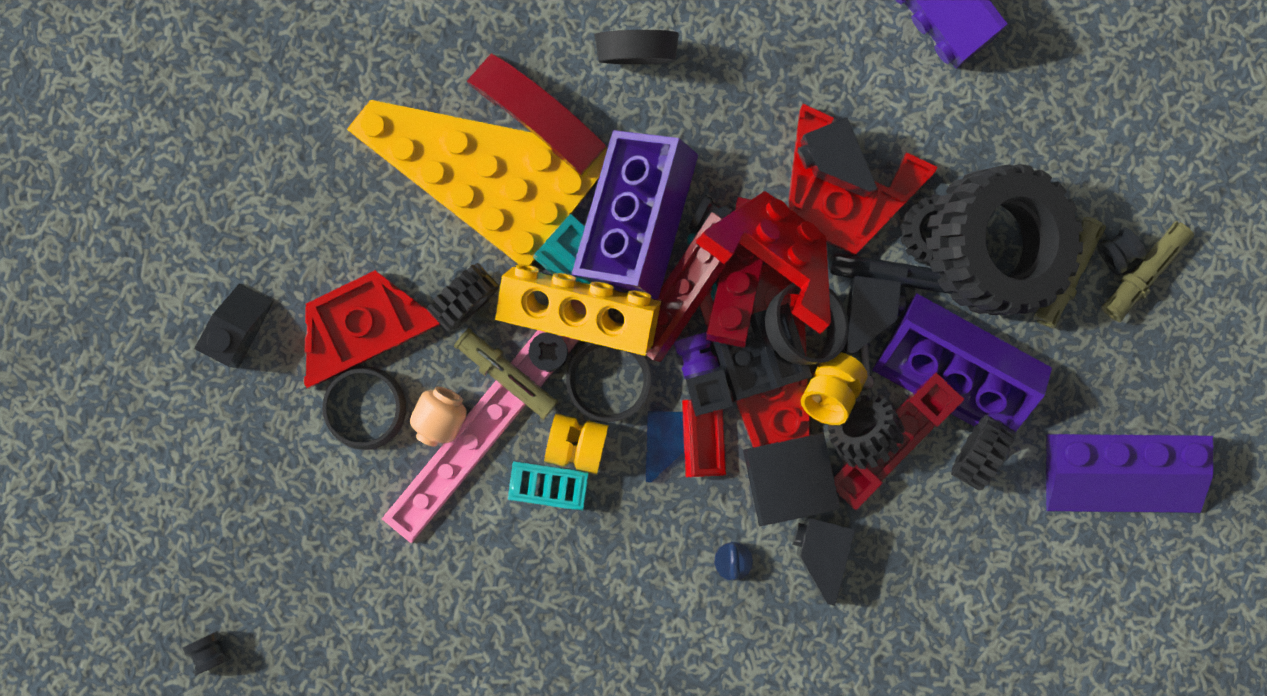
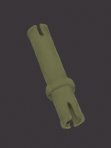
(1090, 236)
(1137, 283)
(470, 344)

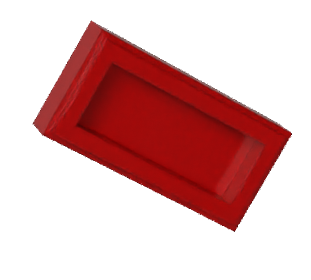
(703, 442)

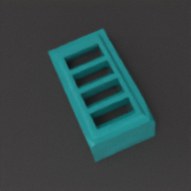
(579, 489)

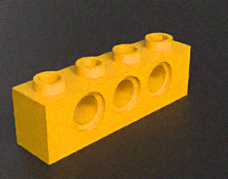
(519, 307)

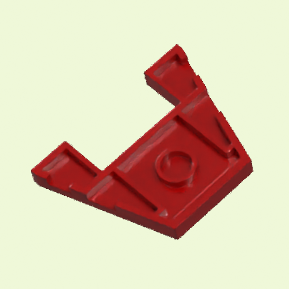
(843, 215)
(784, 243)

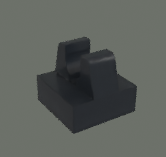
(709, 391)

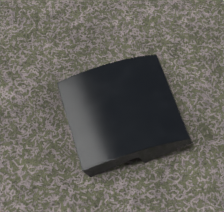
(758, 365)
(791, 479)

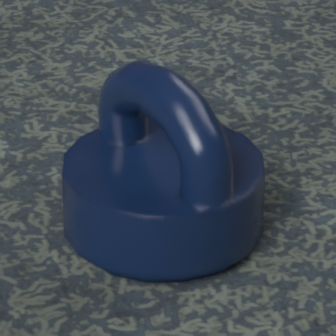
(733, 561)

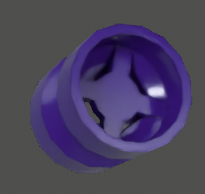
(696, 354)

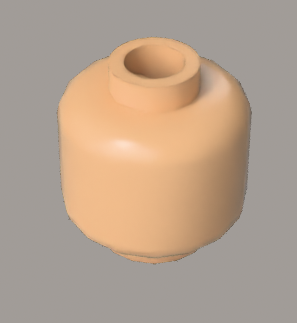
(438, 416)

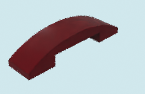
(537, 112)
(918, 415)

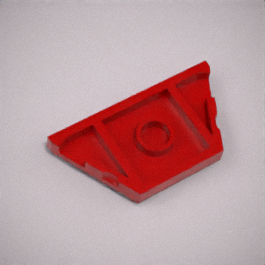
(359, 325)

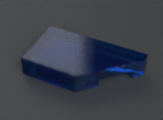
(664, 441)

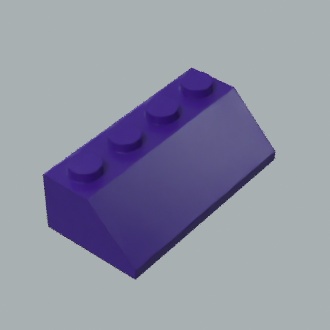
(957, 26)
(635, 212)
(976, 364)
(1128, 472)

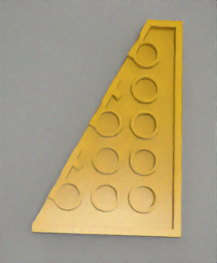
(484, 173)

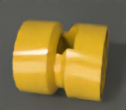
(834, 389)
(590, 445)

